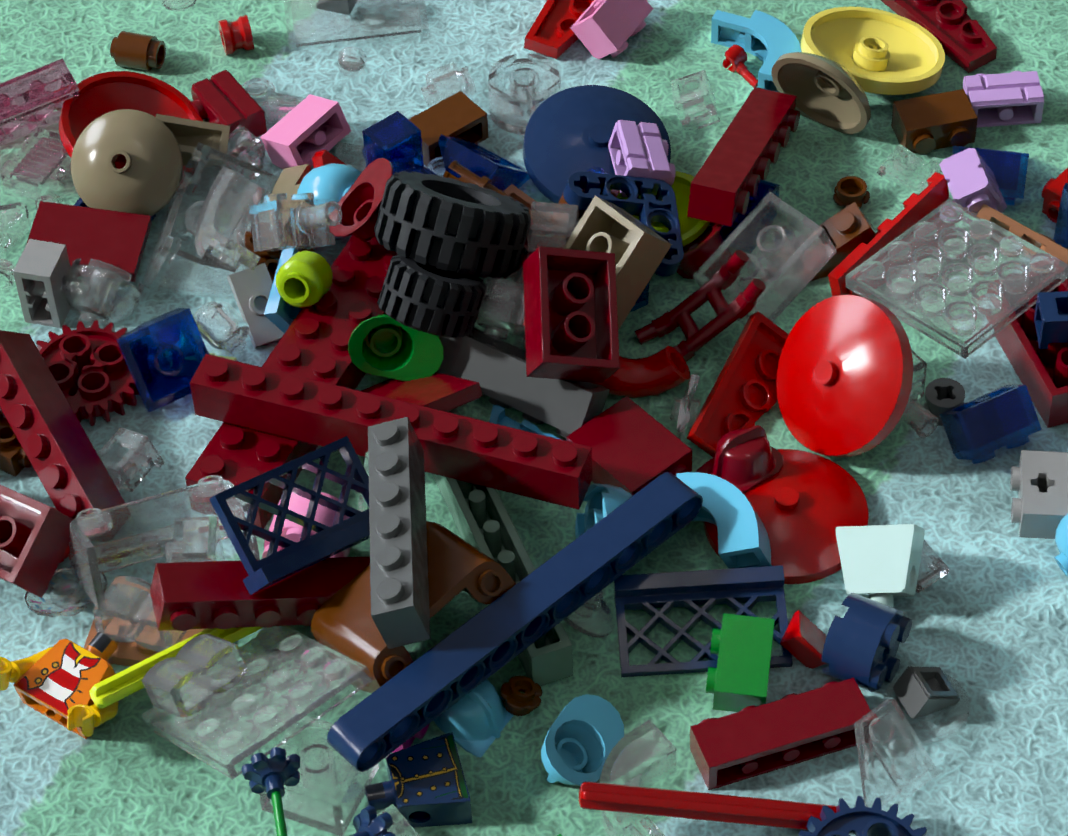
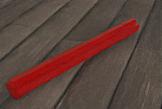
(698, 805)

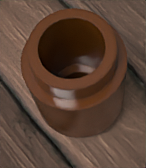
(138, 51)

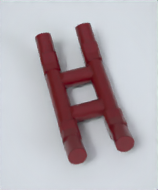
(711, 292)

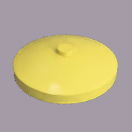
(877, 47)

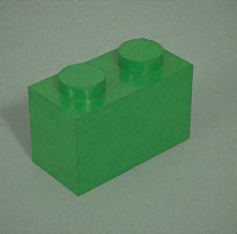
(742, 663)

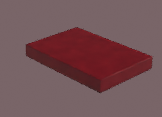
(94, 234)
(435, 392)

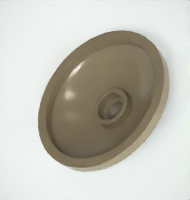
(823, 91)
(151, 166)

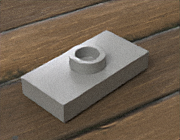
(251, 293)

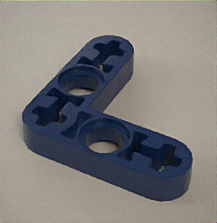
(654, 204)

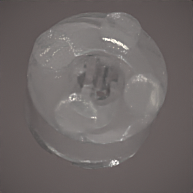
(519, 88)

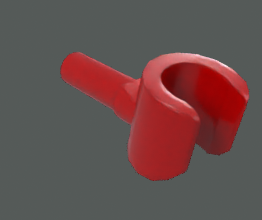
(737, 57)

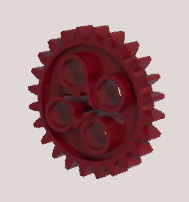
(90, 370)

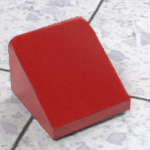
(804, 641)

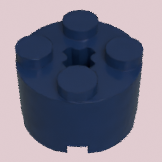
(865, 642)

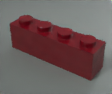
(777, 733)

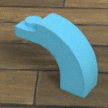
(759, 35)
(741, 532)

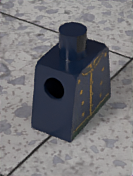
(425, 784)

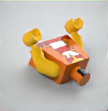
(60, 682)

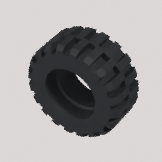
(452, 225)

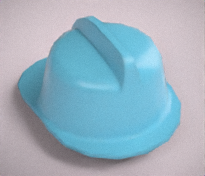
(476, 719)
(581, 739)

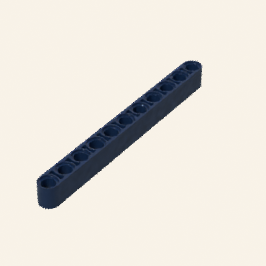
(513, 622)

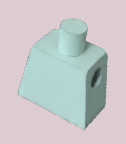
(880, 560)

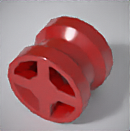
(236, 35)

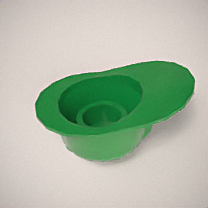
(394, 350)

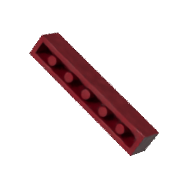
(743, 157)
(51, 430)
(216, 597)

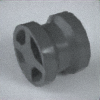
(942, 396)

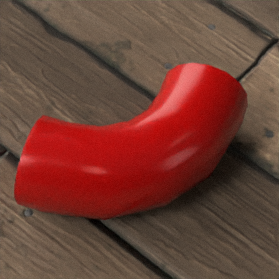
(648, 375)

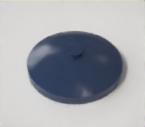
(574, 131)

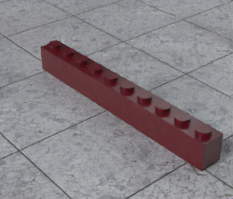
(451, 443)

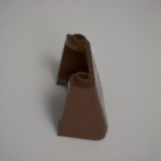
(453, 567)

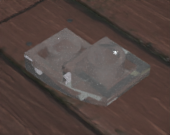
(908, 169)

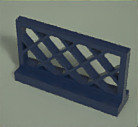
(310, 549)
(690, 591)

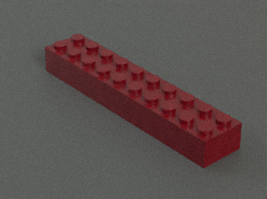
(312, 349)

